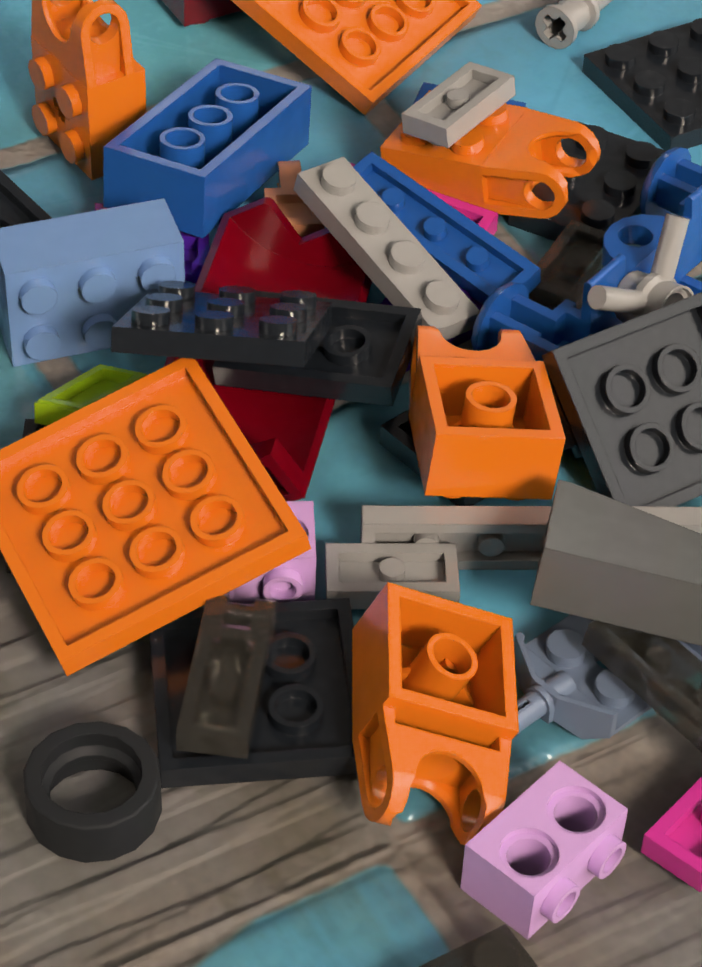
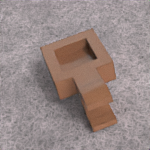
(290, 203)

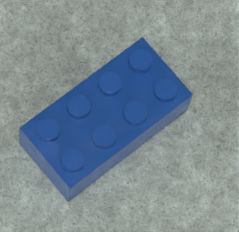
(208, 144)

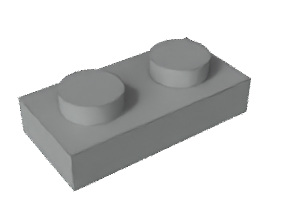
(458, 104)
(363, 570)

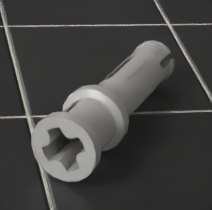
(560, 22)

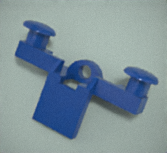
(670, 187)

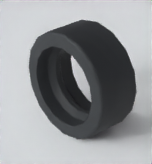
(92, 835)

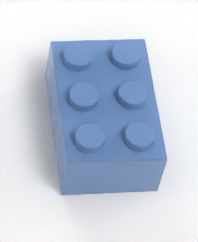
(81, 274)

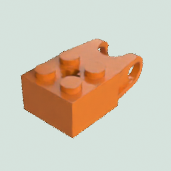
(84, 77)
(499, 161)
(483, 419)
(433, 707)

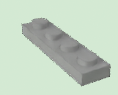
(384, 246)

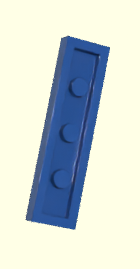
(458, 244)

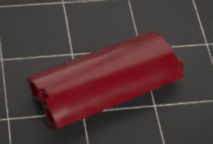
(264, 252)

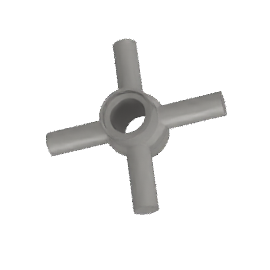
(645, 292)

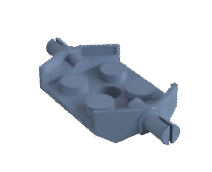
(570, 687)

